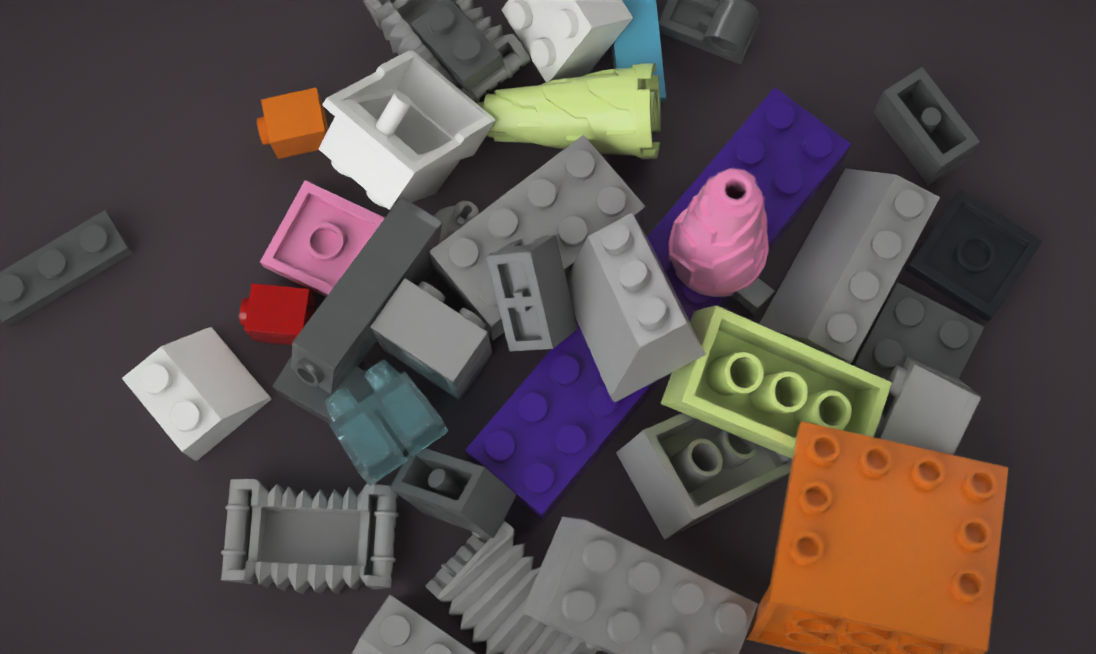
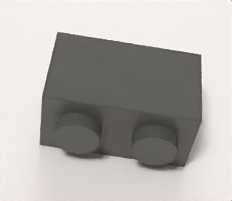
(925, 126)
(454, 491)

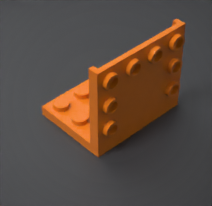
(883, 549)

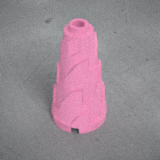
(721, 236)

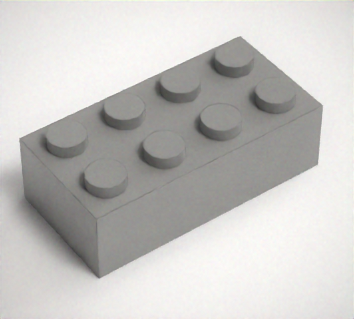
(563, 198)
(632, 598)

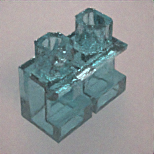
(361, 428)

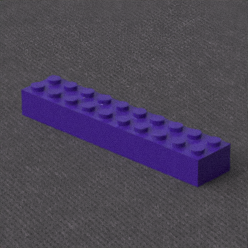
(563, 409)

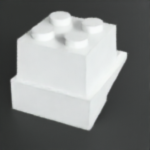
(402, 130)

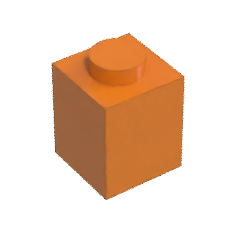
(293, 123)

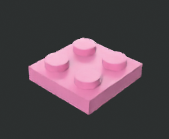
(319, 238)

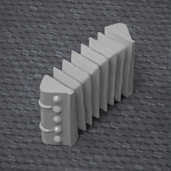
(395, 20)
(309, 538)
(489, 587)

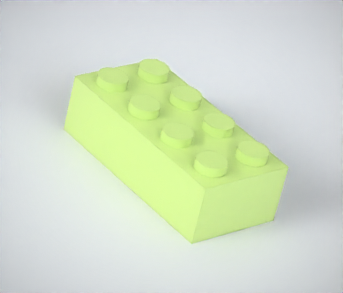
(769, 383)

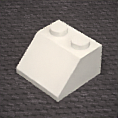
(196, 391)

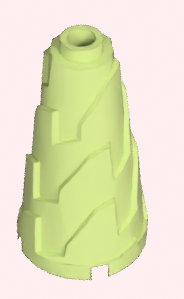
(608, 107)

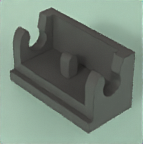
(532, 294)

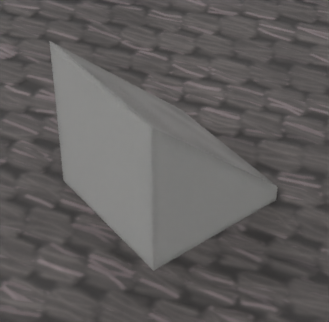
(754, 296)

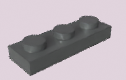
(60, 267)

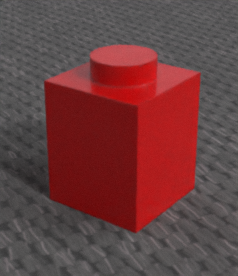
(276, 313)

